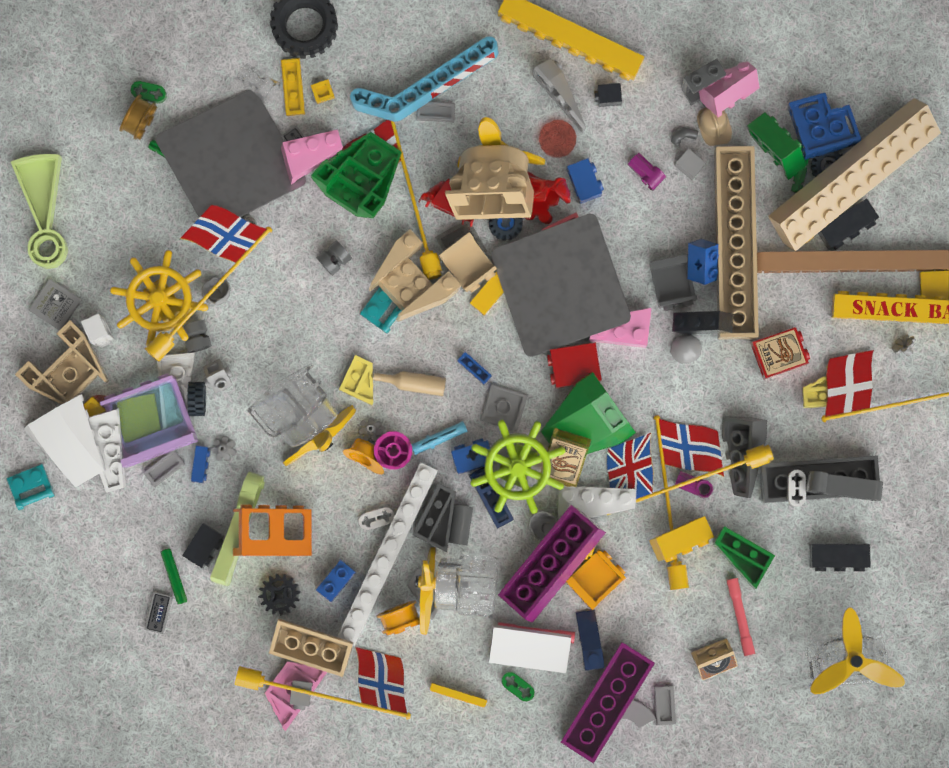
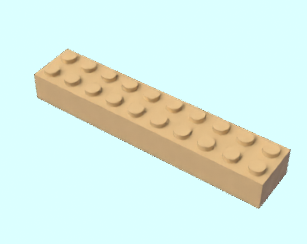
(854, 174)
(736, 239)

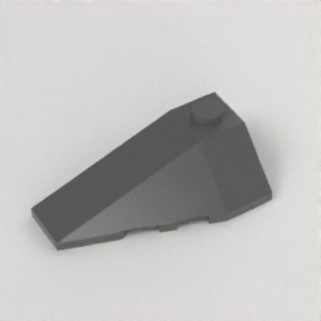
(742, 435)

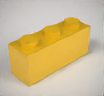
(682, 539)

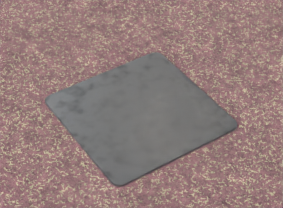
(229, 156)
(561, 285)

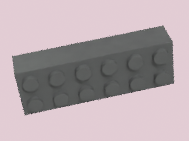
(774, 475)

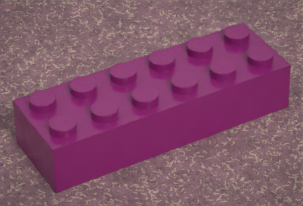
(551, 563)
(607, 702)

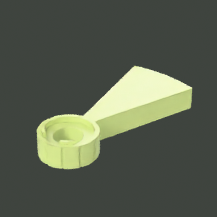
(39, 182)
(226, 562)

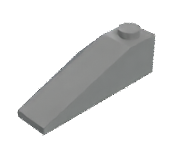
(553, 81)

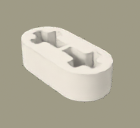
(801, 488)
(375, 514)

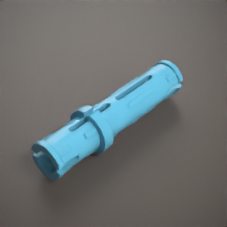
(438, 438)

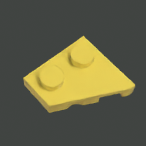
(359, 380)
(815, 394)

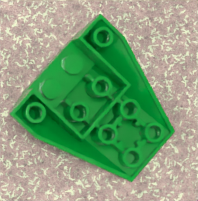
(590, 414)

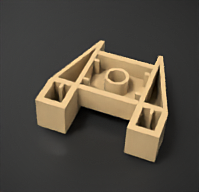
(407, 284)
(70, 372)

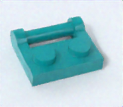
(377, 307)
(27, 481)

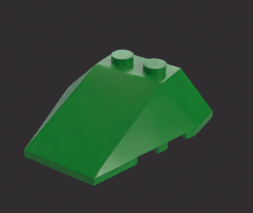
(359, 175)

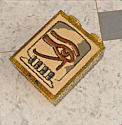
(568, 466)

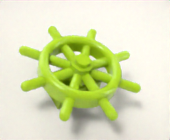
(517, 466)

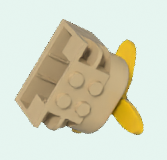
(492, 179)

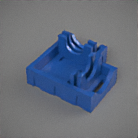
(822, 128)

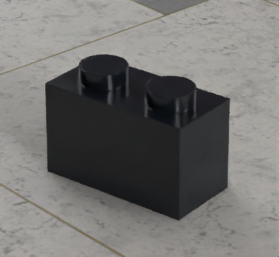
(203, 546)

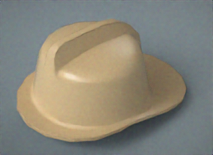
(714, 129)

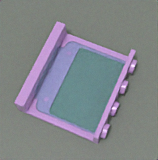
(151, 420)

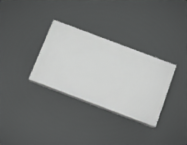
(530, 648)

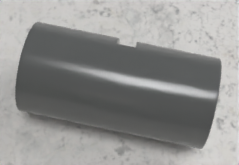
(460, 525)

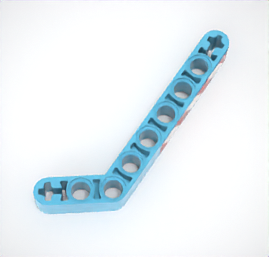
(364, 100)

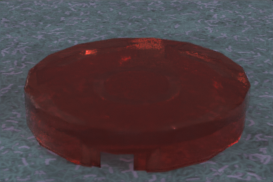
(557, 144)

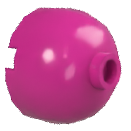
(393, 450)

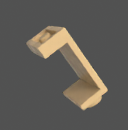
(468, 263)

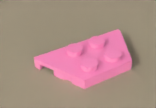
(280, 697)

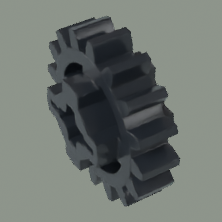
(286, 600)

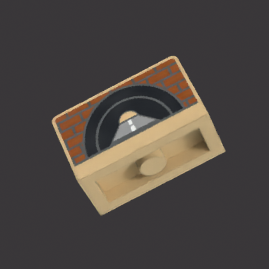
(714, 659)

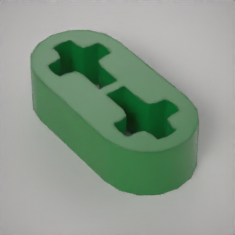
(149, 88)
(514, 690)

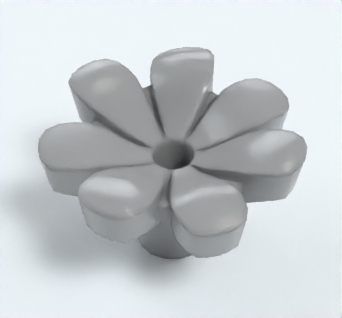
(904, 345)
(370, 433)
(227, 449)

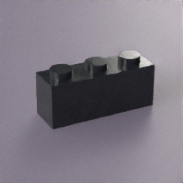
(849, 224)
(702, 322)
(840, 557)

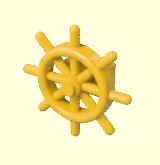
(159, 297)

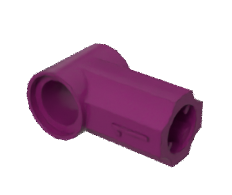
(649, 174)
(694, 486)

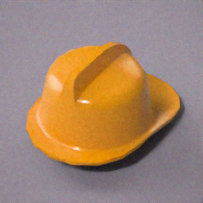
(363, 453)

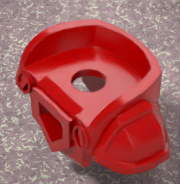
(547, 194)

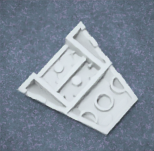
(69, 441)

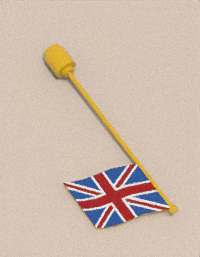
(632, 468)

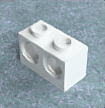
(97, 330)

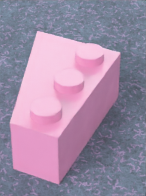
(737, 84)
(309, 152)
(633, 333)

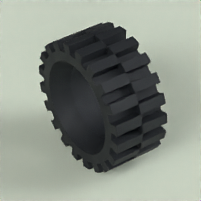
(309, 47)

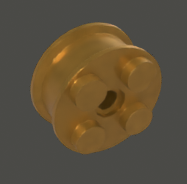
(138, 117)

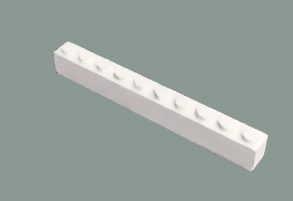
(388, 553)

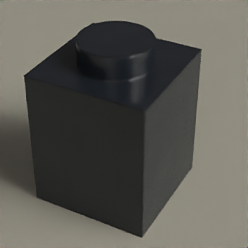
(608, 95)

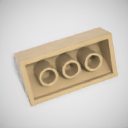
(311, 647)

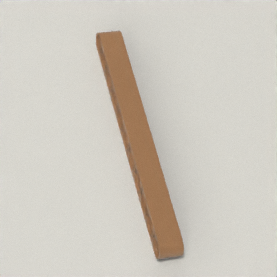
(852, 261)

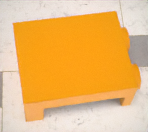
(596, 579)

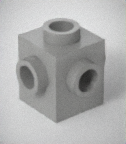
(217, 376)

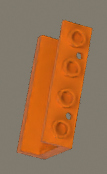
(276, 543)

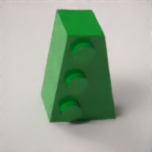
(778, 143)
(745, 556)

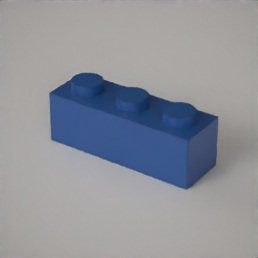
(474, 368)
(200, 464)

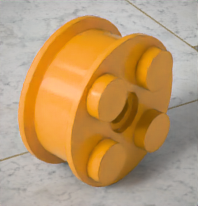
(399, 617)

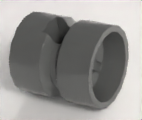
(341, 255)
(197, 339)

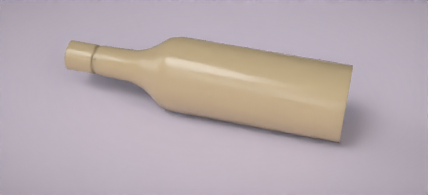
(414, 382)

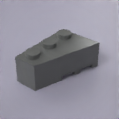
(437, 518)

